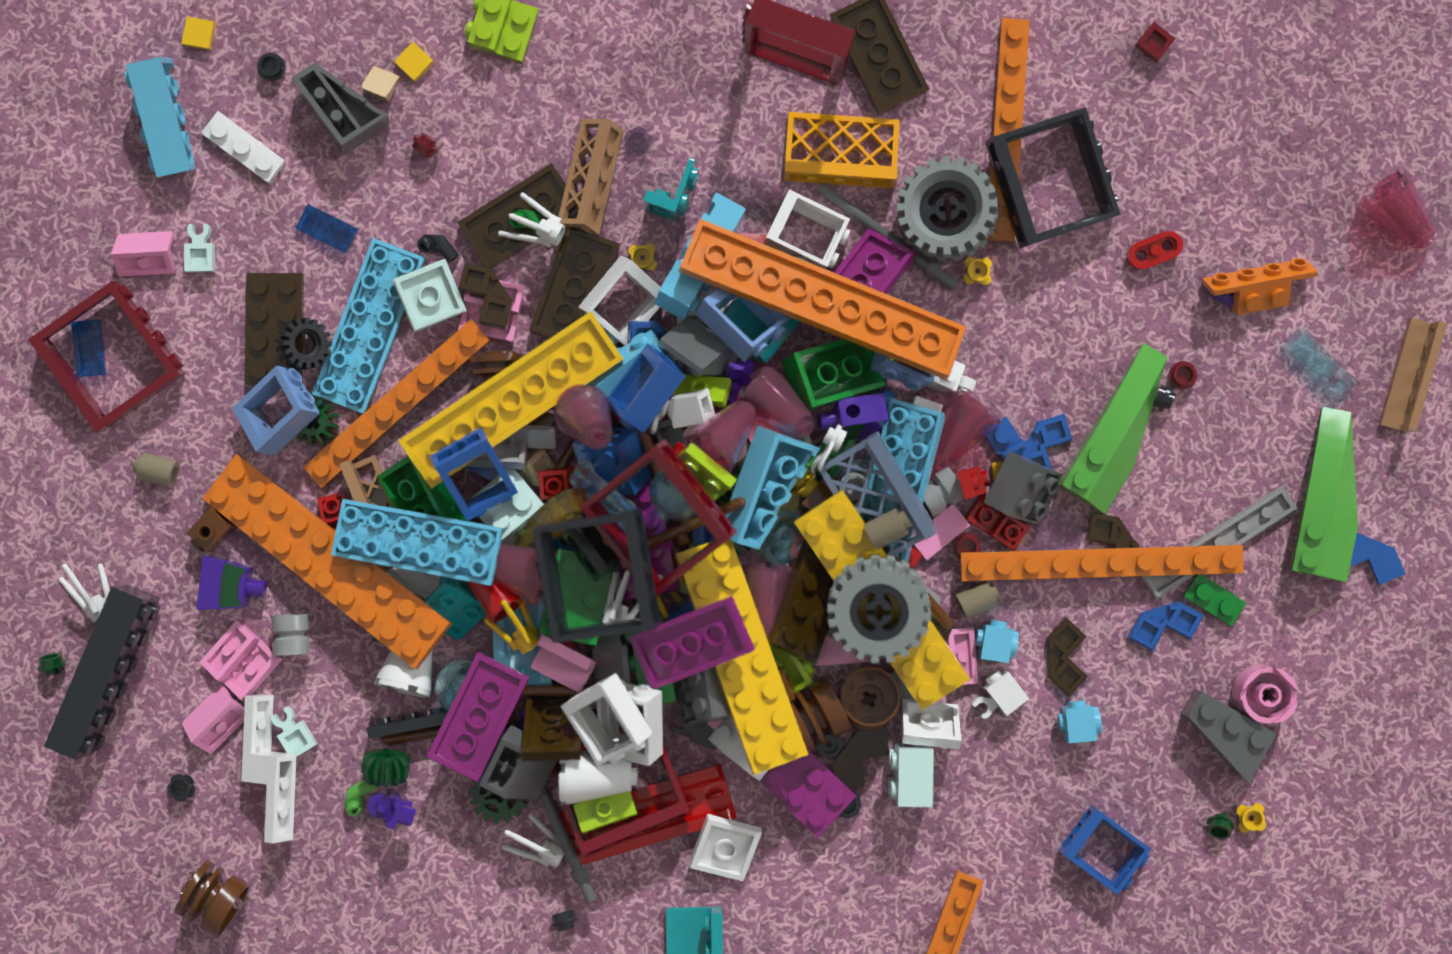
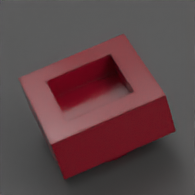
(1154, 42)

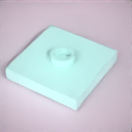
(429, 295)

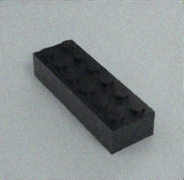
(102, 672)

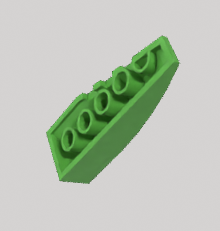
(1116, 436)
(1329, 505)

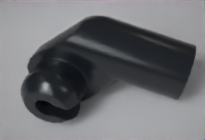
(437, 244)

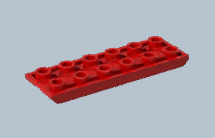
(704, 791)

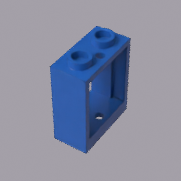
(645, 388)
(461, 453)
(1081, 833)

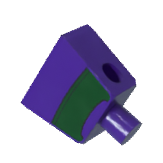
(857, 416)
(227, 584)

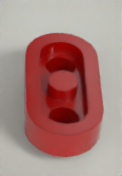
(1153, 250)

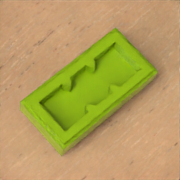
(718, 387)
(604, 811)

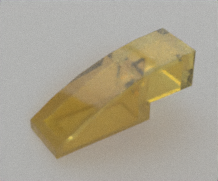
(560, 507)

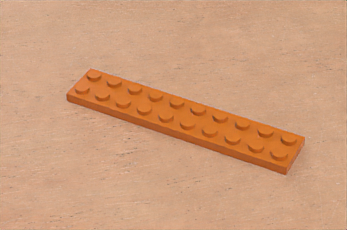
(822, 299)
(305, 546)

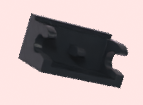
(592, 551)

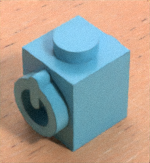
(996, 642)
(1079, 722)

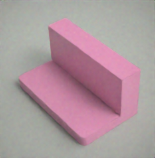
(143, 254)
(562, 664)
(214, 720)

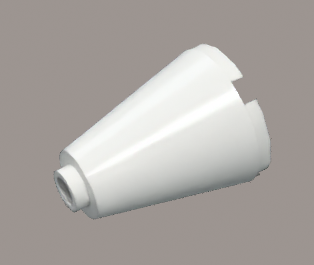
(404, 678)
(586, 781)

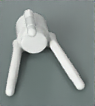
(549, 230)
(91, 606)
(615, 610)
(548, 854)

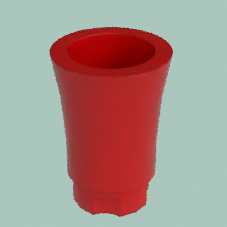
(491, 597)

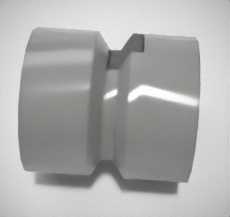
(941, 491)
(290, 634)

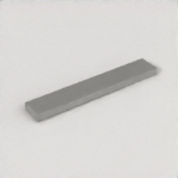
(1233, 531)

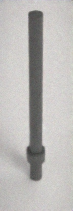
(930, 268)
(579, 873)

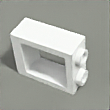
(816, 212)
(642, 313)
(652, 703)
(591, 730)

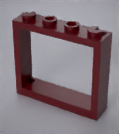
(796, 40)
(69, 379)
(691, 491)
(633, 829)

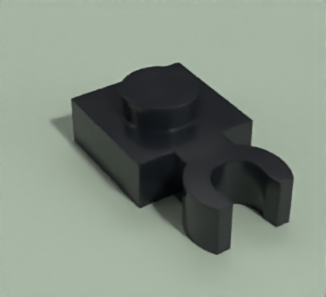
(700, 734)

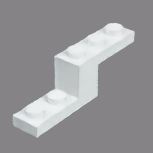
(268, 768)

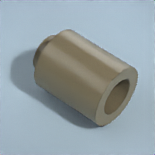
(156, 469)
(887, 528)
(977, 599)

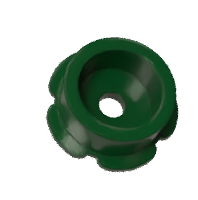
(51, 664)
(1220, 826)

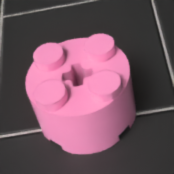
(1280, 691)

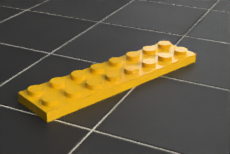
(516, 393)
(840, 538)
(753, 680)

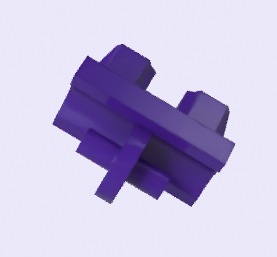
(739, 375)
(391, 808)

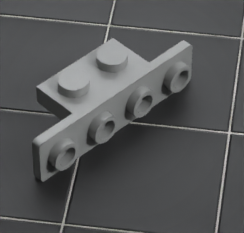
(513, 449)

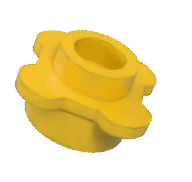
(648, 251)
(973, 264)
(805, 485)
(1258, 822)

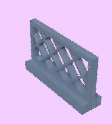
(896, 481)

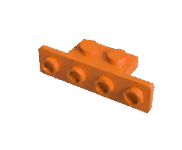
(1260, 286)

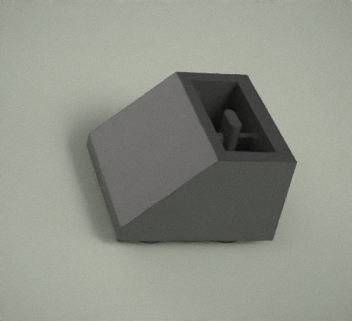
(698, 348)
(1023, 488)
(701, 699)
(510, 775)

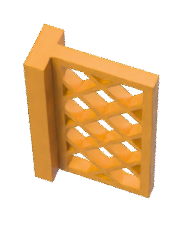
(845, 172)

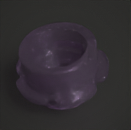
(637, 133)

